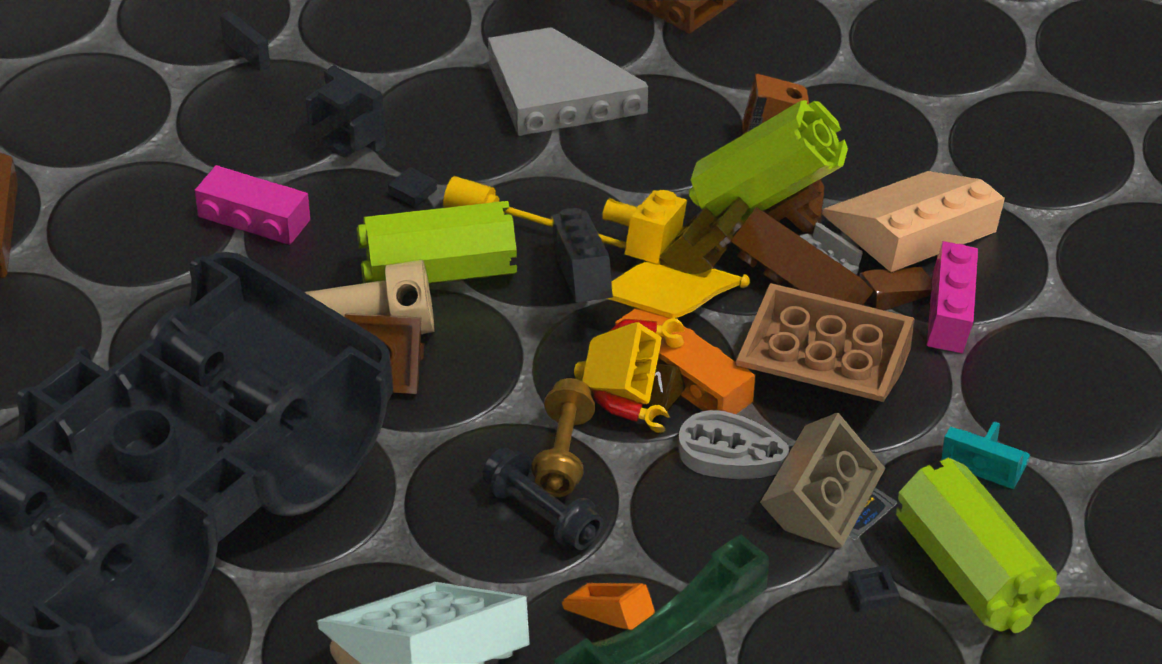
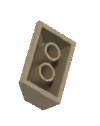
(823, 482)

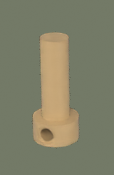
(386, 295)

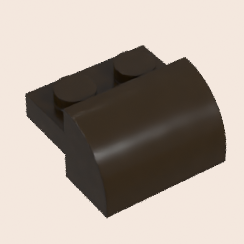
(704, 239)

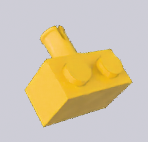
(650, 224)

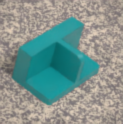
(985, 455)

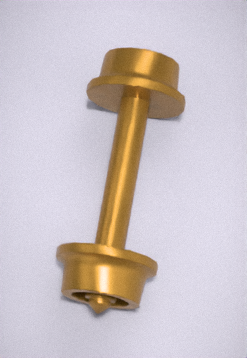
(557, 468)

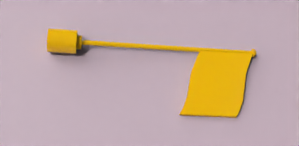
(645, 286)

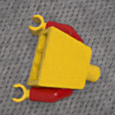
(624, 365)

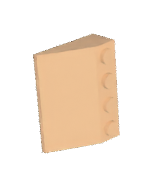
(916, 214)

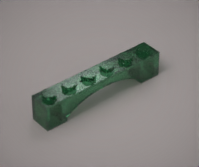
(723, 586)

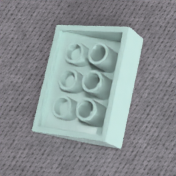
(433, 626)

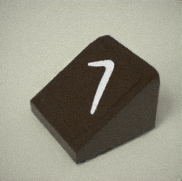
(666, 386)

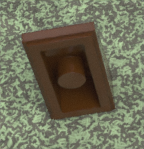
(896, 287)

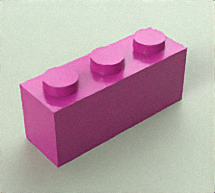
(252, 204)
(952, 297)

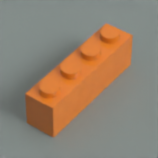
(708, 374)

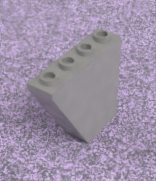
(560, 83)

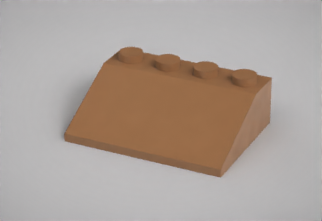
(828, 342)

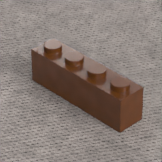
(795, 260)

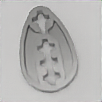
(746, 461)

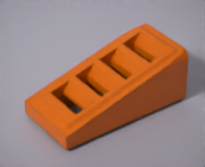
(612, 603)

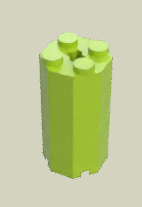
(770, 160)
(450, 241)
(977, 546)

